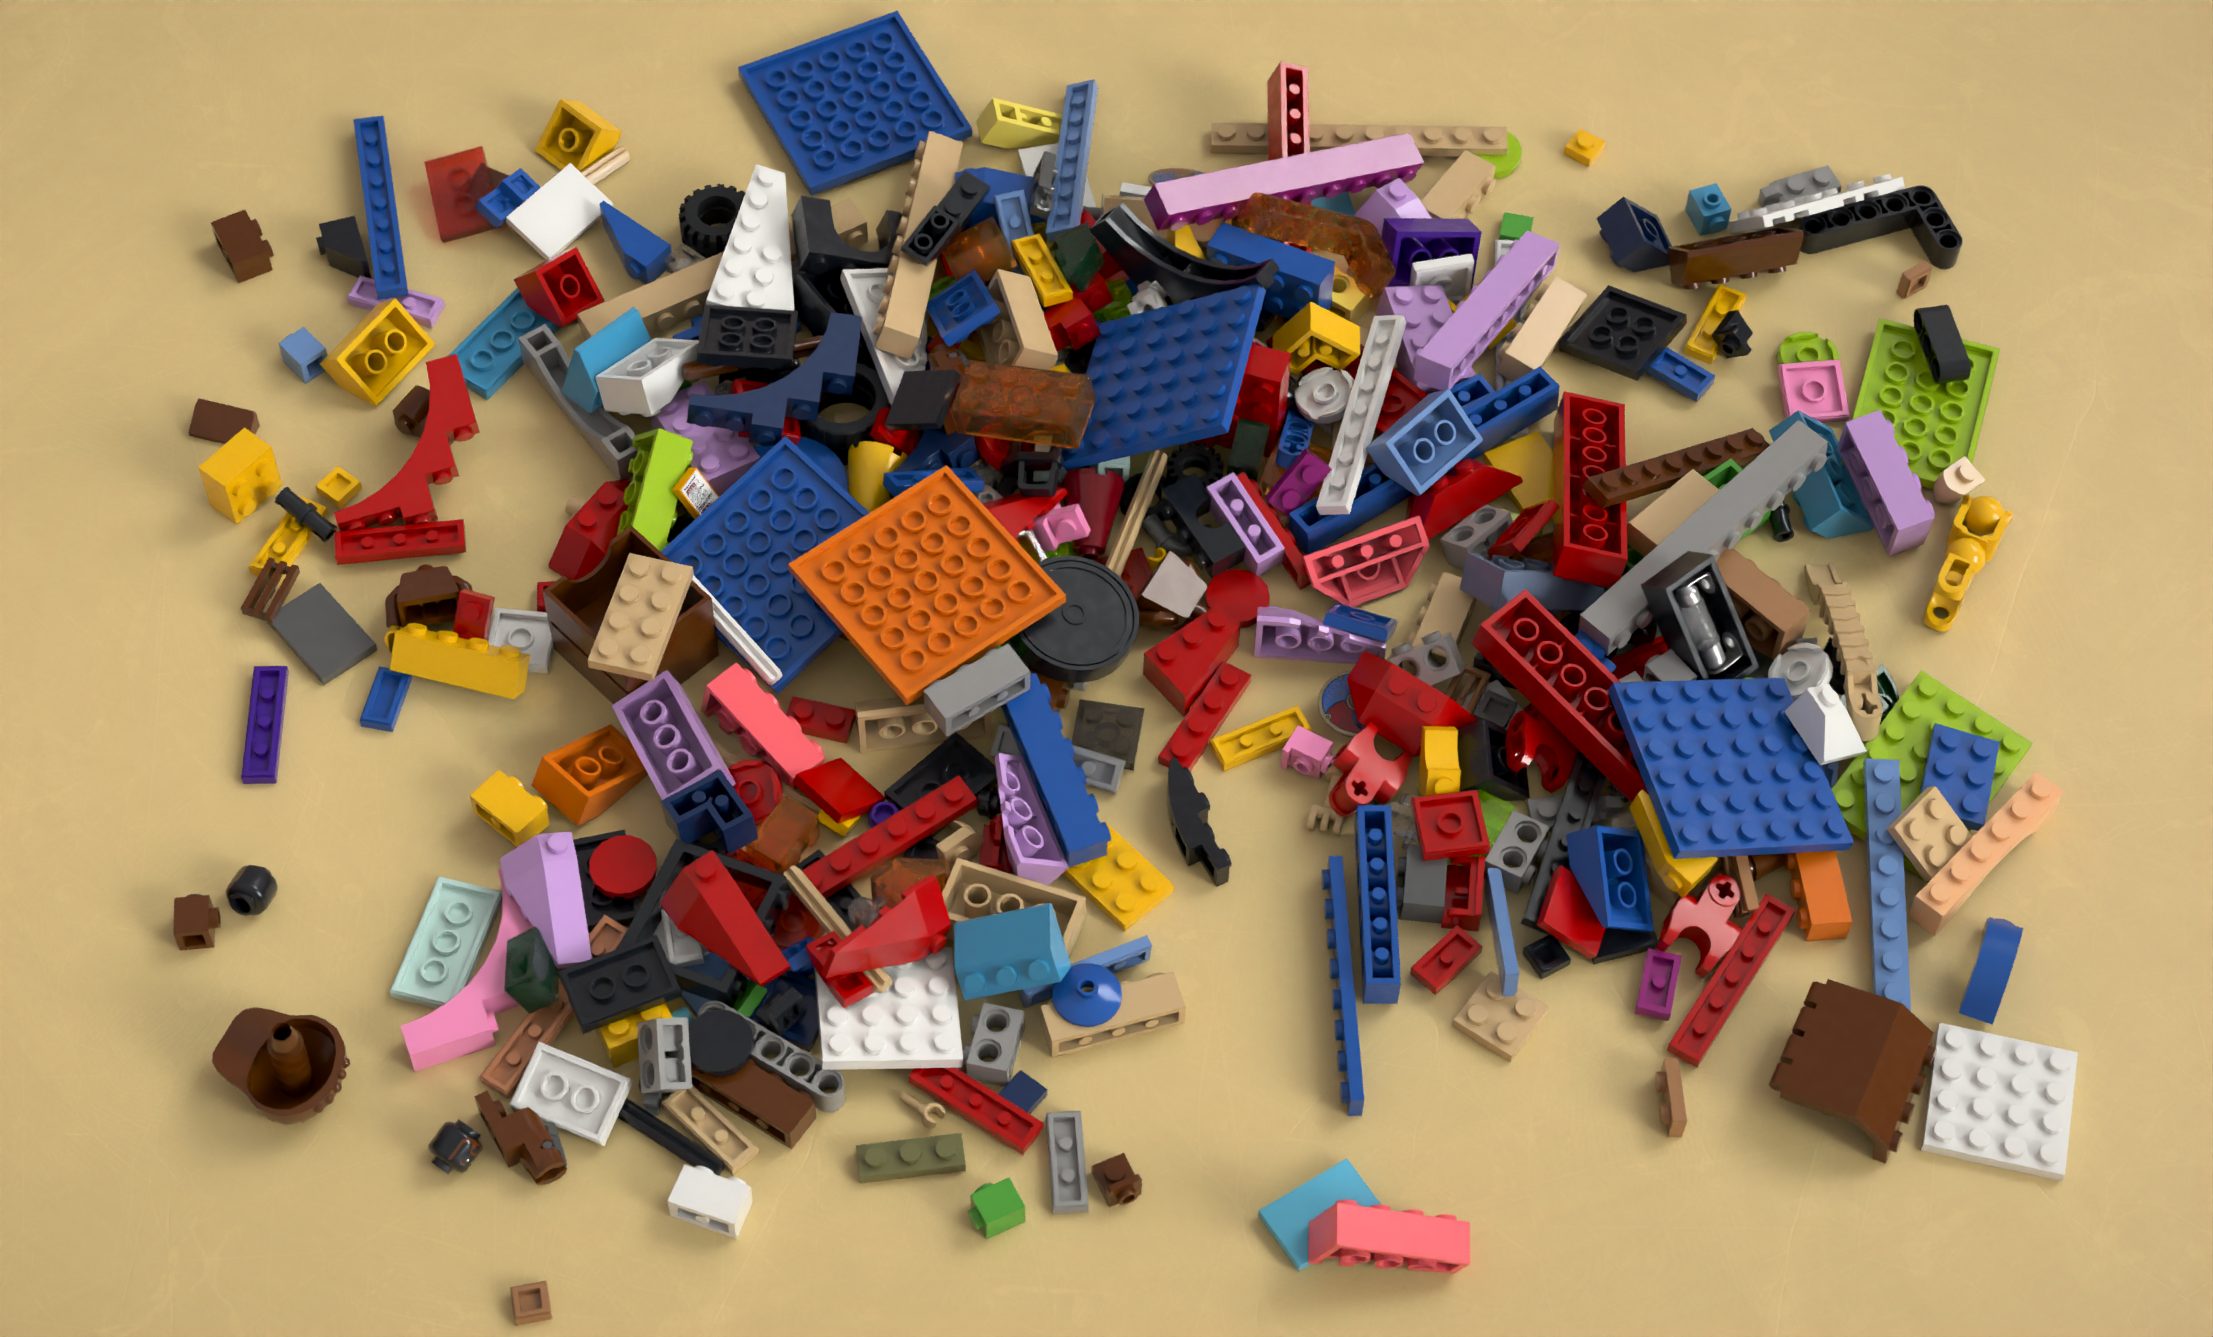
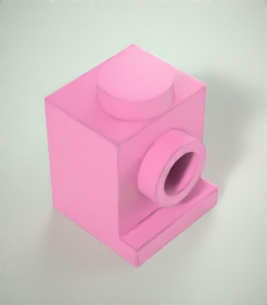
(1307, 753)

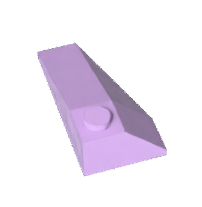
(1392, 201)
(1301, 637)
(1027, 830)
(548, 889)

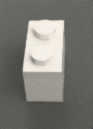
(710, 1200)

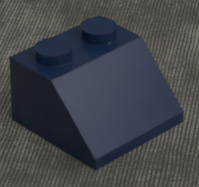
(1634, 236)

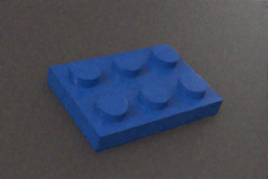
(962, 308)
(1962, 771)

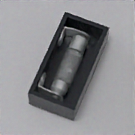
(1700, 618)

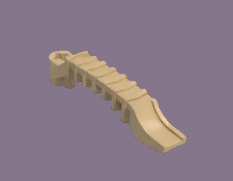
(1852, 647)

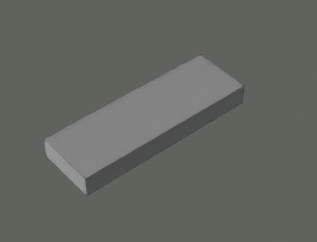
(1067, 1162)

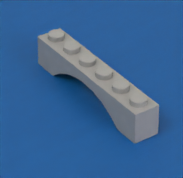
(604, 433)

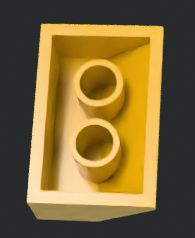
(378, 352)

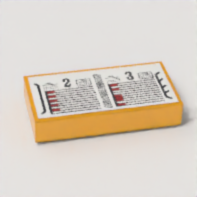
(694, 492)

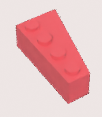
(760, 723)
(1389, 1238)

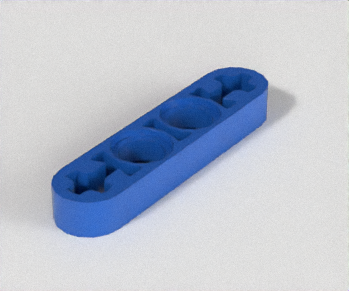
(1294, 438)

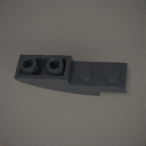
(946, 220)
(1189, 824)

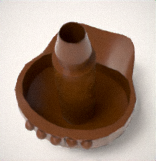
(283, 1063)

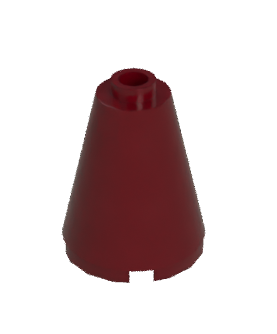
(1099, 502)

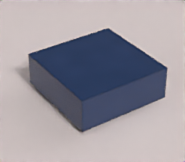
(1024, 1092)

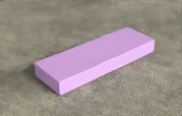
(422, 307)

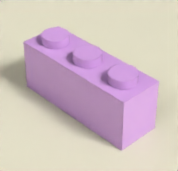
(1234, 505)

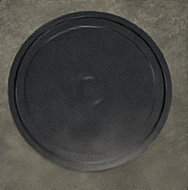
(1089, 631)

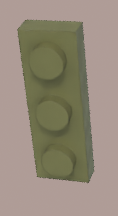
(910, 1158)

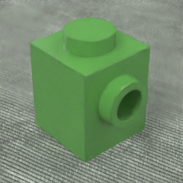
(996, 1208)

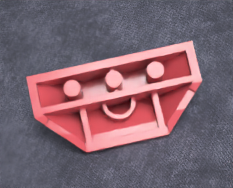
(1369, 563)

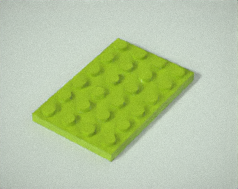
(1929, 419)
(1906, 738)

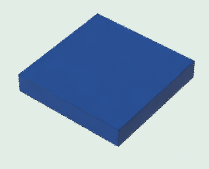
(1360, 622)

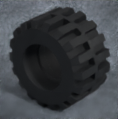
(707, 208)

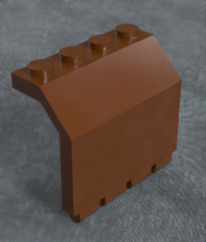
(1856, 1061)

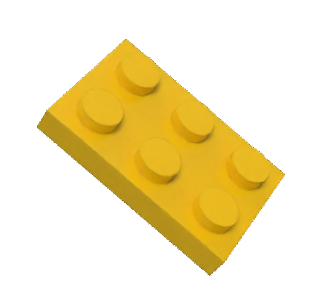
(1121, 882)

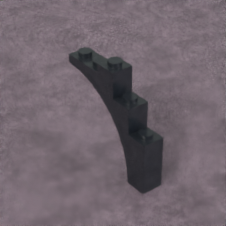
(1181, 274)

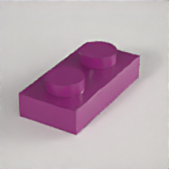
(1298, 482)
(1658, 984)

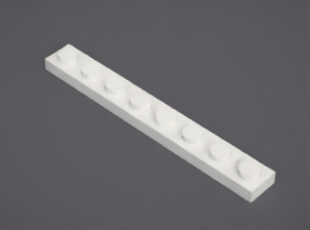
(1361, 415)

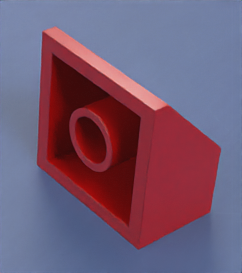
(560, 287)

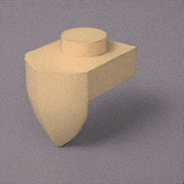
(1957, 482)
(963, 843)

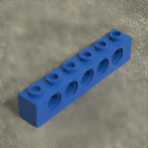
(1377, 905)

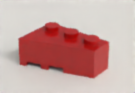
(1191, 656)

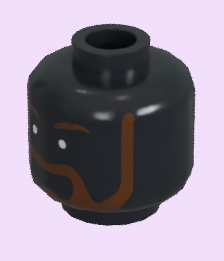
(251, 890)
(455, 1147)

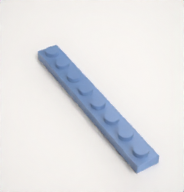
(1072, 157)
(1886, 882)

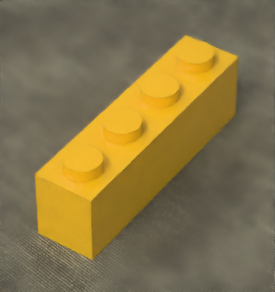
(460, 661)

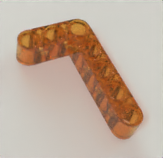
(1326, 231)

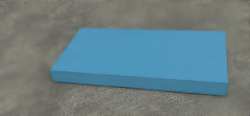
(493, 348)

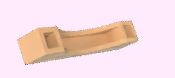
(1973, 862)

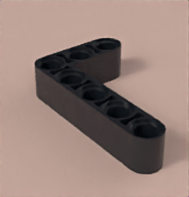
(1885, 214)

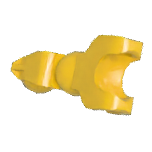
(1966, 555)

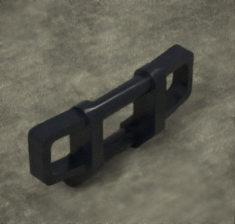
(1018, 462)

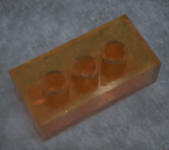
(1023, 404)

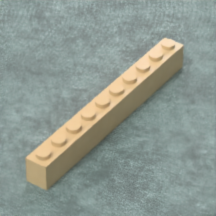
(911, 281)
(686, 291)

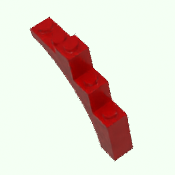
(1073, 320)
(432, 461)

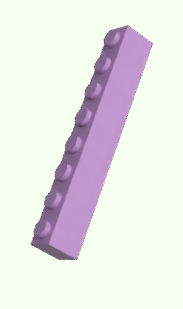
(1485, 311)

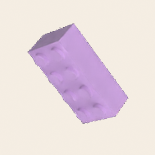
(1424, 311)
(716, 451)
(1885, 482)
(669, 735)

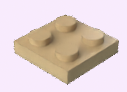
(1929, 833)
(1500, 1020)

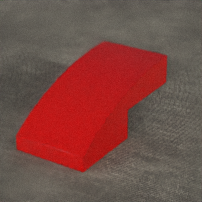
(845, 988)

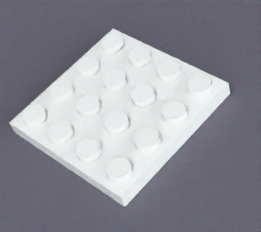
(897, 1029)
(2000, 1102)

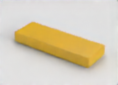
(1042, 268)
(1701, 343)
(285, 541)
(1257, 738)

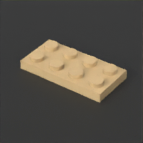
(640, 617)

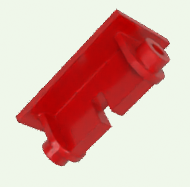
(993, 849)

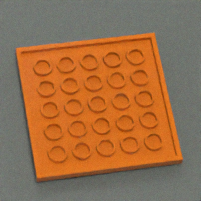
(926, 583)

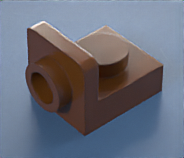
(1117, 1180)

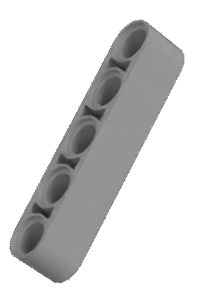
(790, 1061)

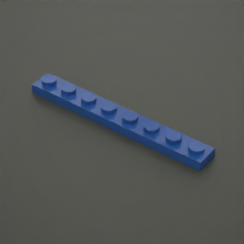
(380, 208)
(1344, 996)

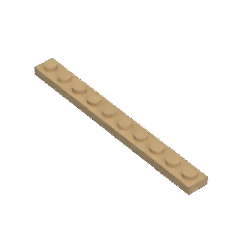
(1429, 140)

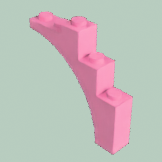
(468, 1018)

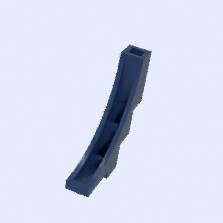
(795, 396)
(939, 449)

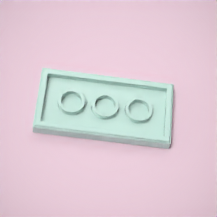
(446, 943)

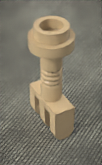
(1325, 812)

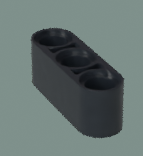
(1941, 344)

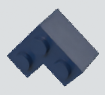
(710, 807)

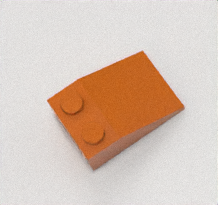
(589, 774)

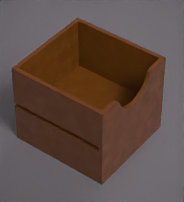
(579, 606)

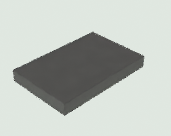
(322, 634)

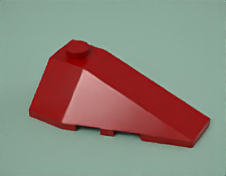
(1018, 511)
(716, 914)
(897, 934)

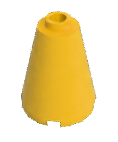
(866, 472)

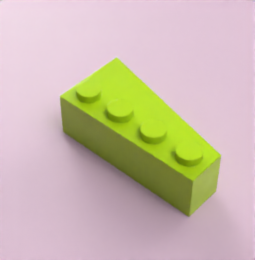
(656, 471)

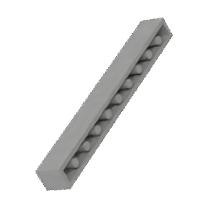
(1708, 530)

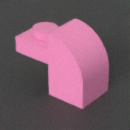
(1060, 526)

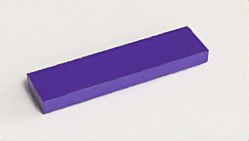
(265, 725)

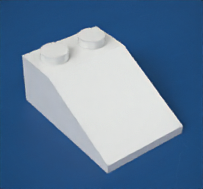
(646, 377)

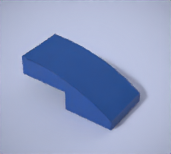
(507, 197)

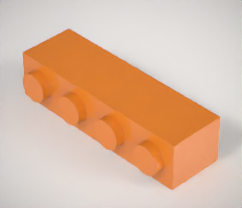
(1819, 895)

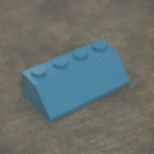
(1828, 495)

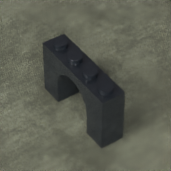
(823, 250)

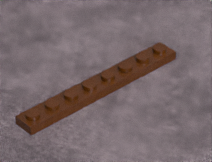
(1666, 470)

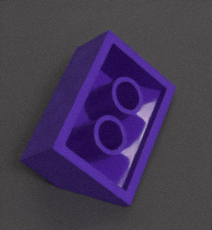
(1427, 239)

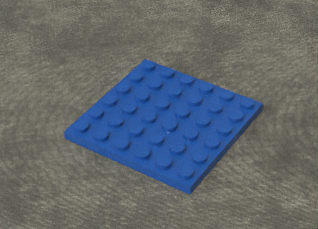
(853, 101)
(1167, 375)
(745, 548)
(1728, 768)

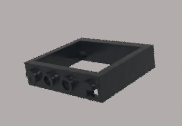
(650, 916)

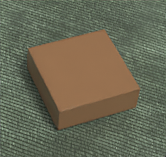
(1914, 279)
(530, 1303)

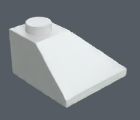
(1825, 725)

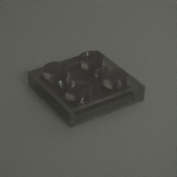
(1109, 729)

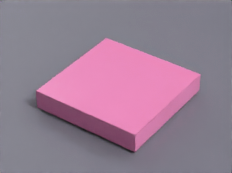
(1814, 390)

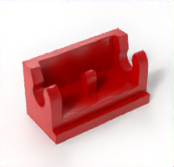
(1464, 893)

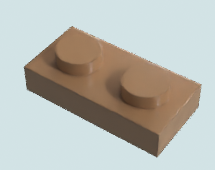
(1672, 1110)

